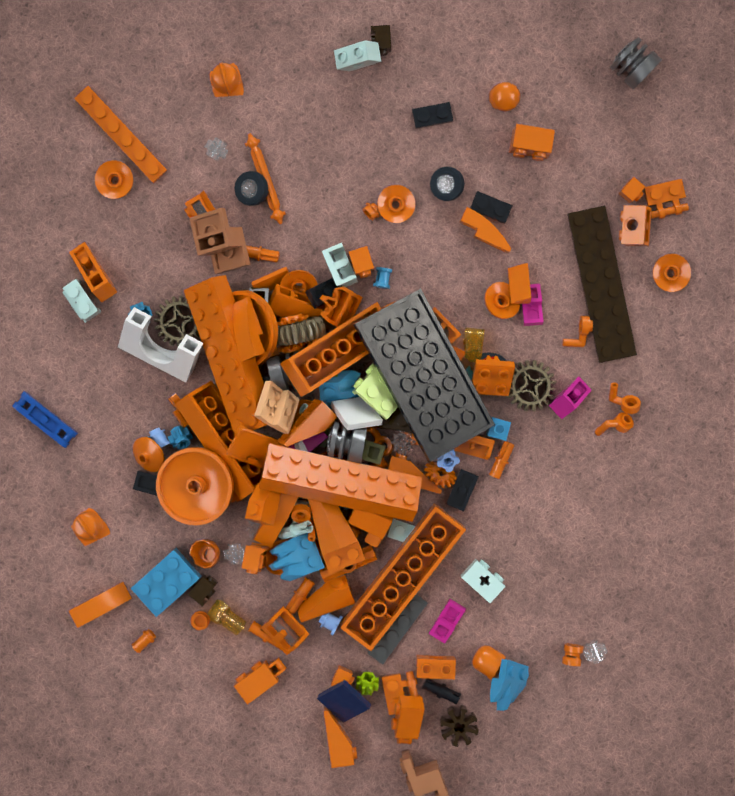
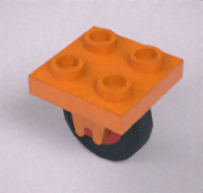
(493, 375)

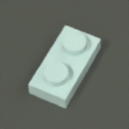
(400, 530)

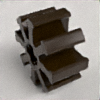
(456, 731)

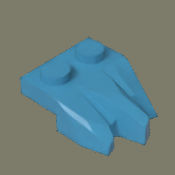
(339, 387)
(296, 558)
(510, 683)

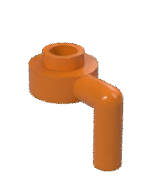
(585, 327)
(629, 404)
(622, 422)
(381, 440)
(302, 513)

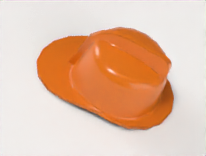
(226, 80)
(89, 527)

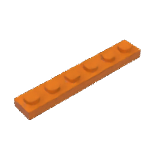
(120, 134)

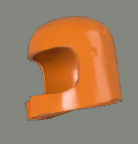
(488, 661)

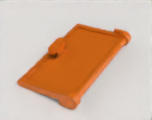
(250, 444)

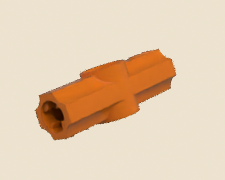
(369, 554)

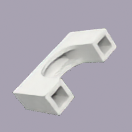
(137, 342)

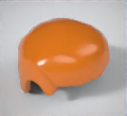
(504, 96)
(198, 551)

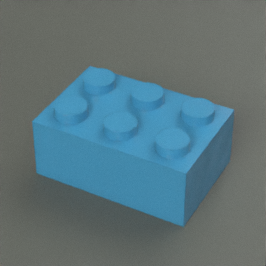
(166, 582)

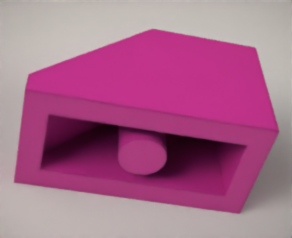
(570, 398)

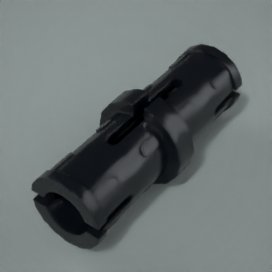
(441, 691)

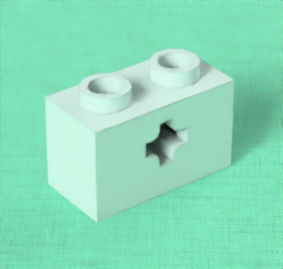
(357, 55)
(486, 590)

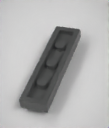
(398, 629)

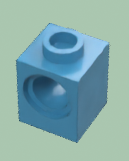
(499, 430)

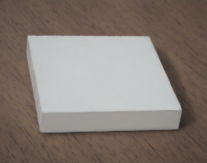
(356, 413)

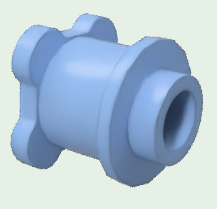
(159, 437)
(448, 461)
(330, 622)

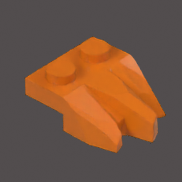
(340, 306)

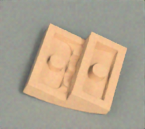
(277, 407)

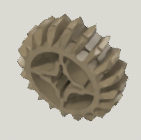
(163, 325)
(301, 331)
(545, 378)

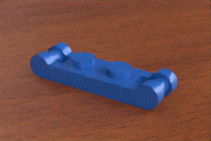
(44, 419)

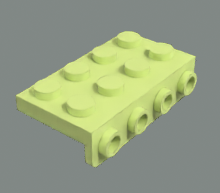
(375, 392)

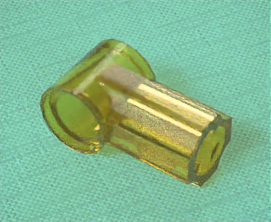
(473, 343)
(222, 615)

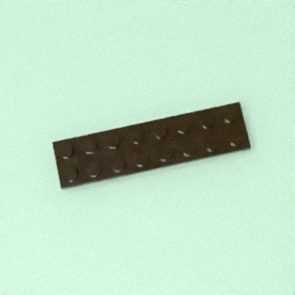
(602, 284)

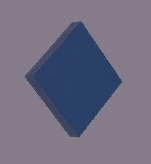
(344, 701)

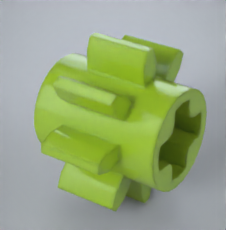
(367, 683)

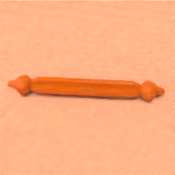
(261, 168)

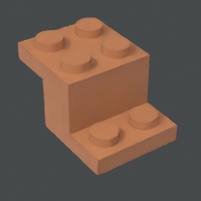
(219, 240)
(423, 778)

